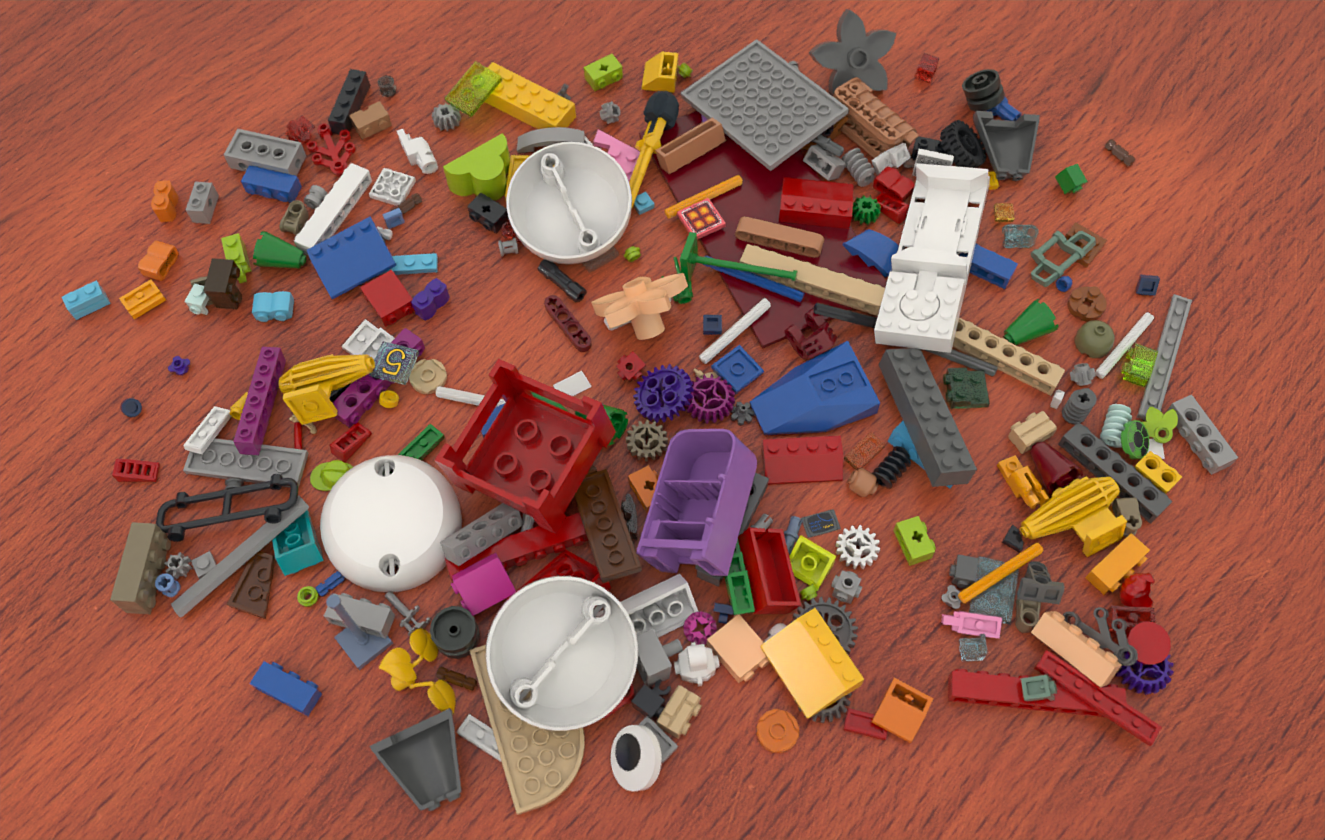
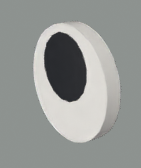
(636, 758)

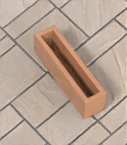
(690, 145)

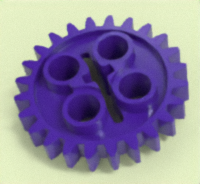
(656, 402)

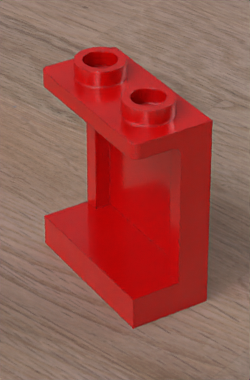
(388, 298)

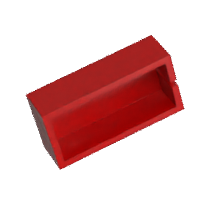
(769, 571)

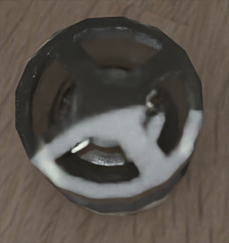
(387, 86)

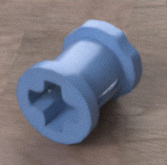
(169, 584)

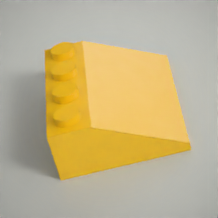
(812, 663)

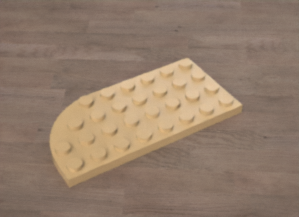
(534, 759)

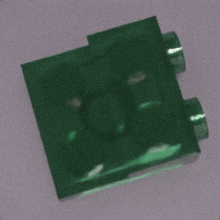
(966, 388)

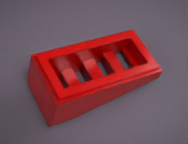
(901, 208)
(343, 451)
(123, 467)

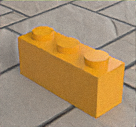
(1118, 564)

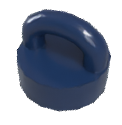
(131, 407)

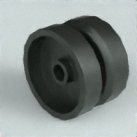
(983, 90)
(443, 631)

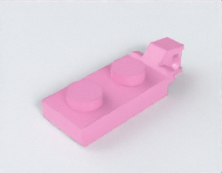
(974, 623)

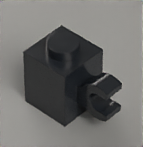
(650, 701)

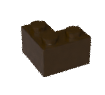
(221, 284)

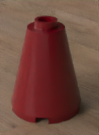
(1053, 467)

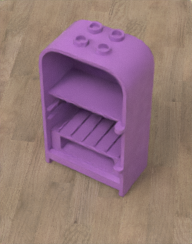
(698, 503)

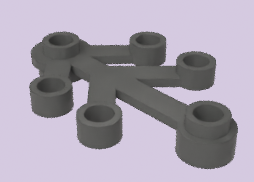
(1104, 637)

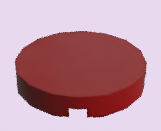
(1150, 642)

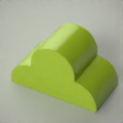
(481, 170)

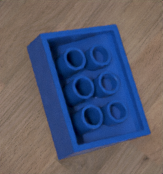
(351, 257)

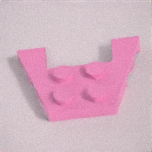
(621, 152)

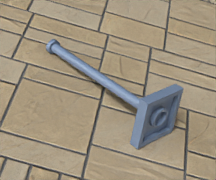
(357, 644)

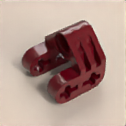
(817, 342)

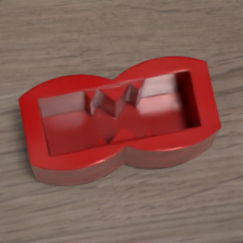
(894, 184)

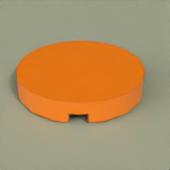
(777, 731)

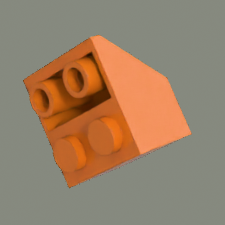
(902, 710)

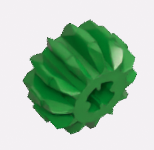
(866, 210)

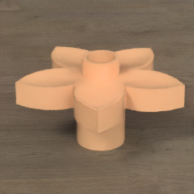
(641, 303)

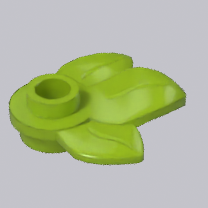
(1158, 421)

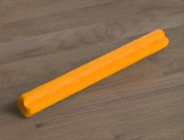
(709, 193)
(1000, 573)

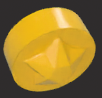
(388, 399)

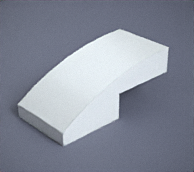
(893, 157)

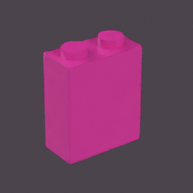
(483, 584)

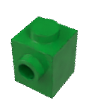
(1071, 179)

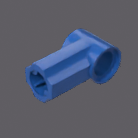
(1005, 111)

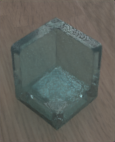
(973, 648)

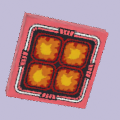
(701, 218)

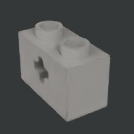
(824, 162)
(202, 202)

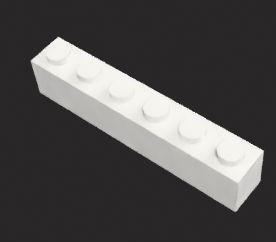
(334, 207)

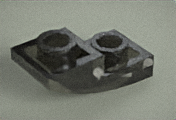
(630, 515)

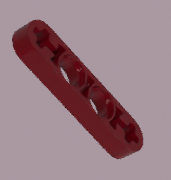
(571, 321)

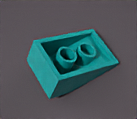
(297, 546)

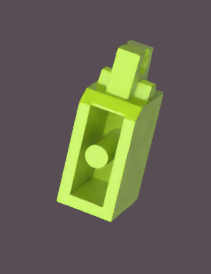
(236, 250)

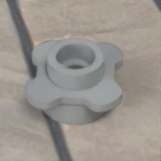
(947, 598)

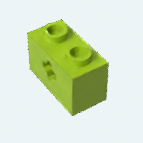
(603, 72)
(913, 550)

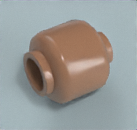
(862, 482)

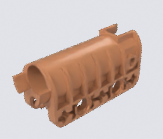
(872, 119)

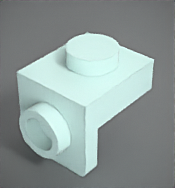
(197, 300)

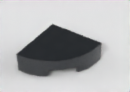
(1013, 539)

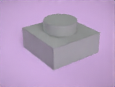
(203, 564)

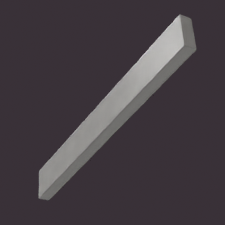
(1167, 351)
(236, 559)

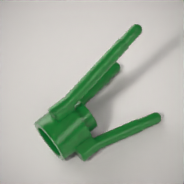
(686, 295)

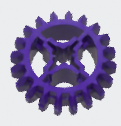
(1159, 672)

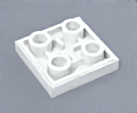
(392, 187)

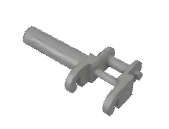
(406, 613)

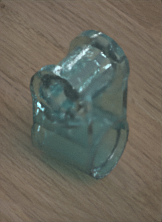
(1020, 235)

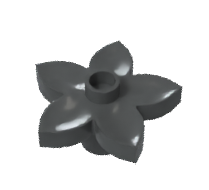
(854, 53)

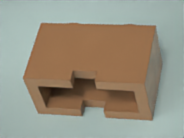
(371, 120)

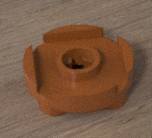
(1091, 295)

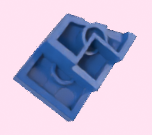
(873, 250)

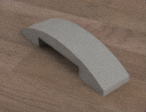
(548, 137)

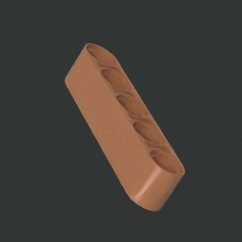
(779, 237)

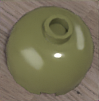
(1095, 339)

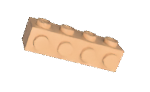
(1076, 648)

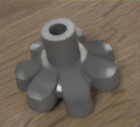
(563, 93)
(742, 413)

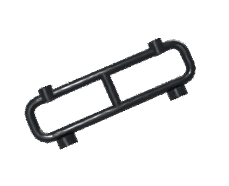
(271, 513)

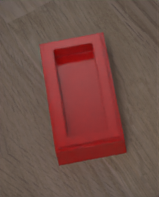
(861, 723)

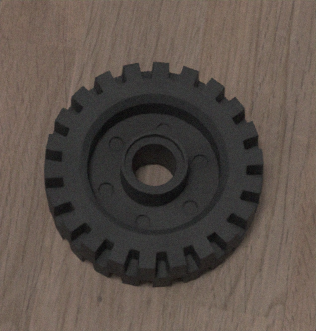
(963, 145)

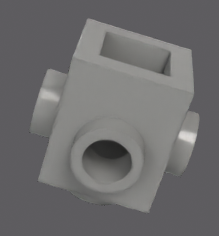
(846, 586)

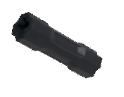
(570, 287)

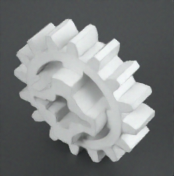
(849, 546)

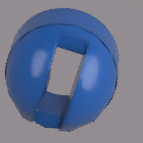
(1064, 283)

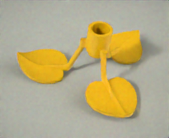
(399, 666)

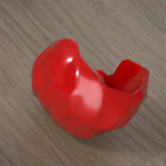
(1136, 590)

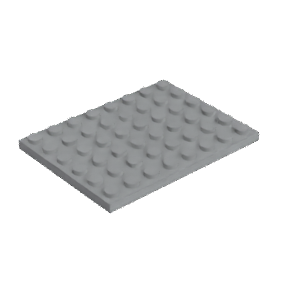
(764, 104)

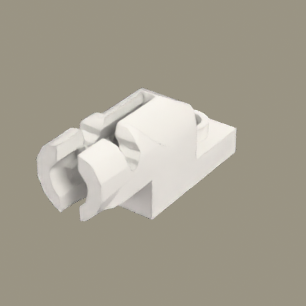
(418, 152)

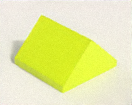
(811, 562)

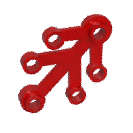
(337, 165)

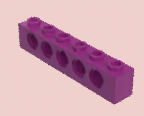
(355, 392)
(259, 401)

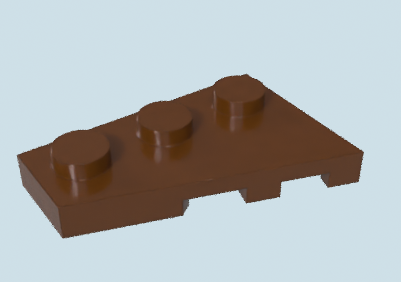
(254, 586)

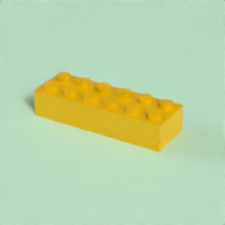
(530, 101)

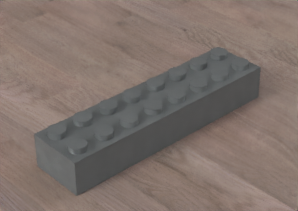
(927, 417)

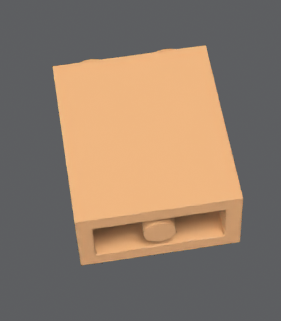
(738, 649)

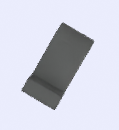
(1039, 586)

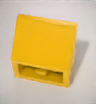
(661, 72)

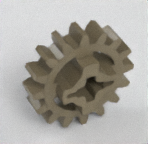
(655, 443)

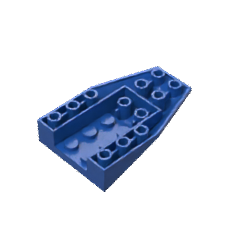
(817, 395)

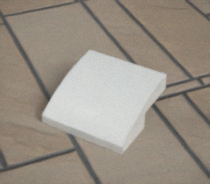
(366, 340)

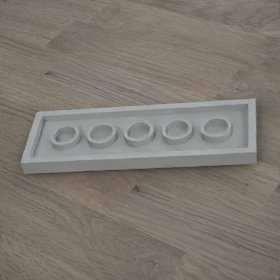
(225, 462)

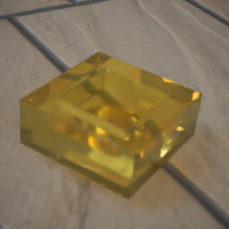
(1004, 212)

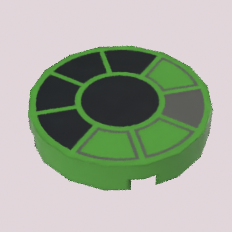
(1135, 439)

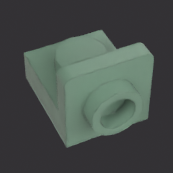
(1038, 688)

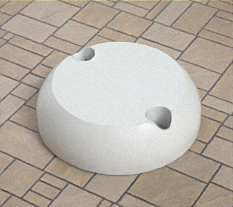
(569, 204)
(389, 521)
(561, 651)

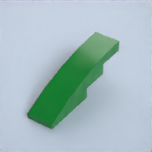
(738, 585)

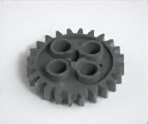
(844, 632)

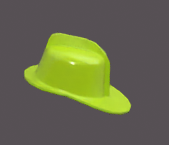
(328, 473)

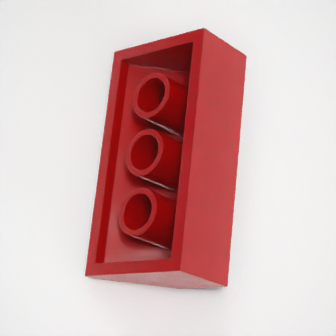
(803, 459)

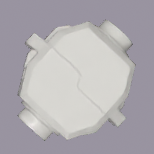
(696, 664)

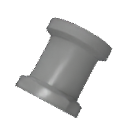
(508, 250)

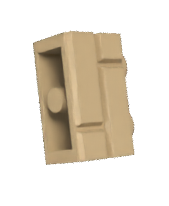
(1035, 429)
(679, 712)

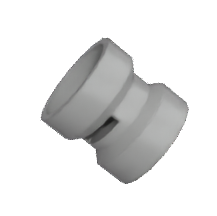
(315, 197)

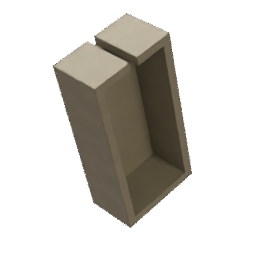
(139, 568)

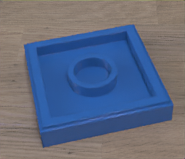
(737, 369)

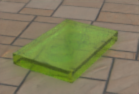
(473, 89)

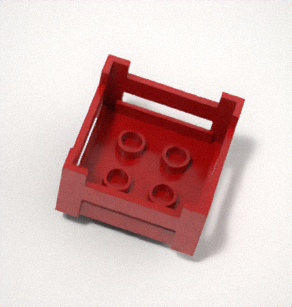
(532, 450)

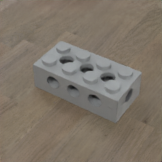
(264, 152)

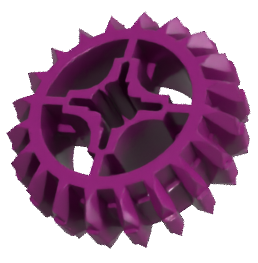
(705, 389)

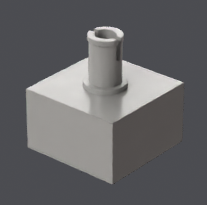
(653, 657)

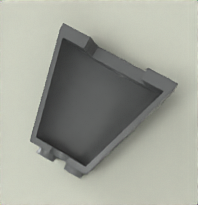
(1008, 143)
(424, 760)

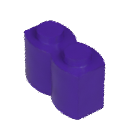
(428, 301)

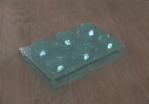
(1000, 597)

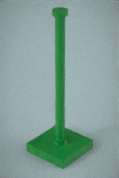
(690, 257)

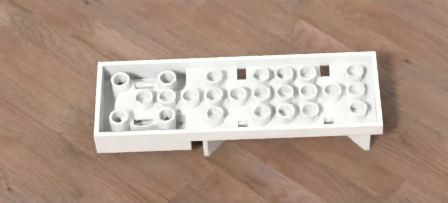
(929, 277)

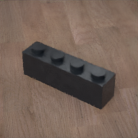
(349, 101)

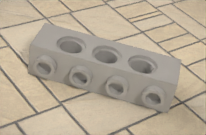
(1211, 437)
(481, 534)

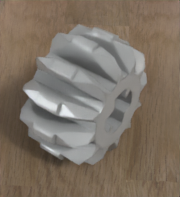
(446, 117)

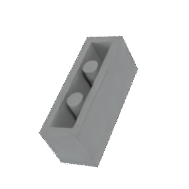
(369, 617)

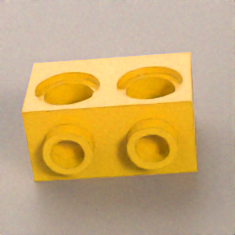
(1158, 470)

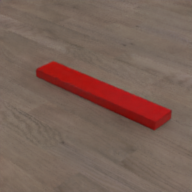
(1098, 698)

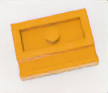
(142, 299)

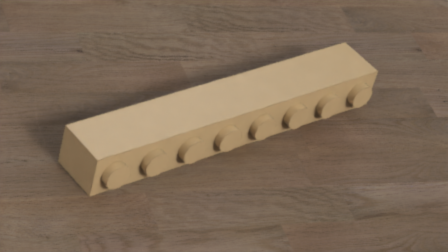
(818, 280)

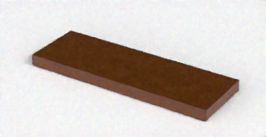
(606, 527)

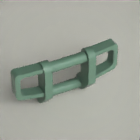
(1066, 245)

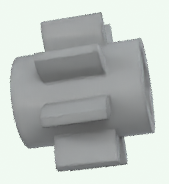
(610, 112)
(1082, 374)
(176, 570)

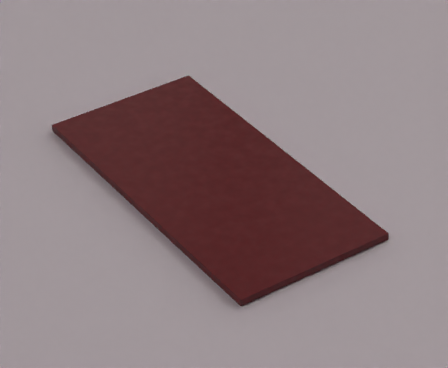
(759, 199)

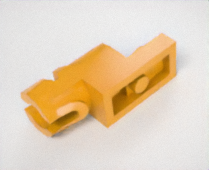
(1022, 482)

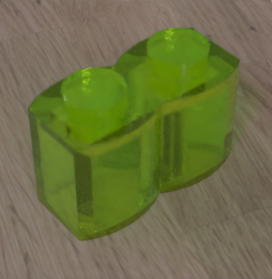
(1139, 365)

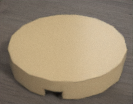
(428, 376)

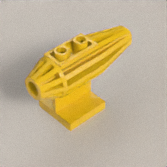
(310, 384)
(1081, 507)

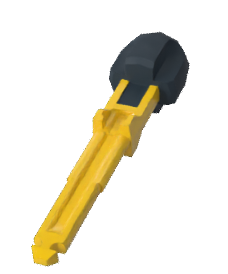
(660, 115)

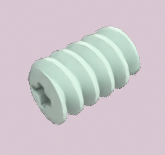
(1113, 424)

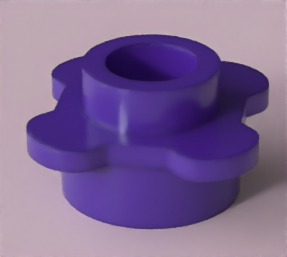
(179, 370)

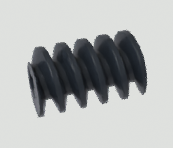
(892, 467)

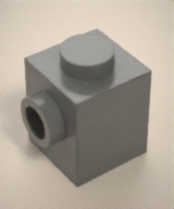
(963, 571)

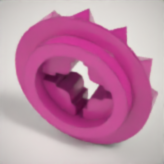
(690, 625)

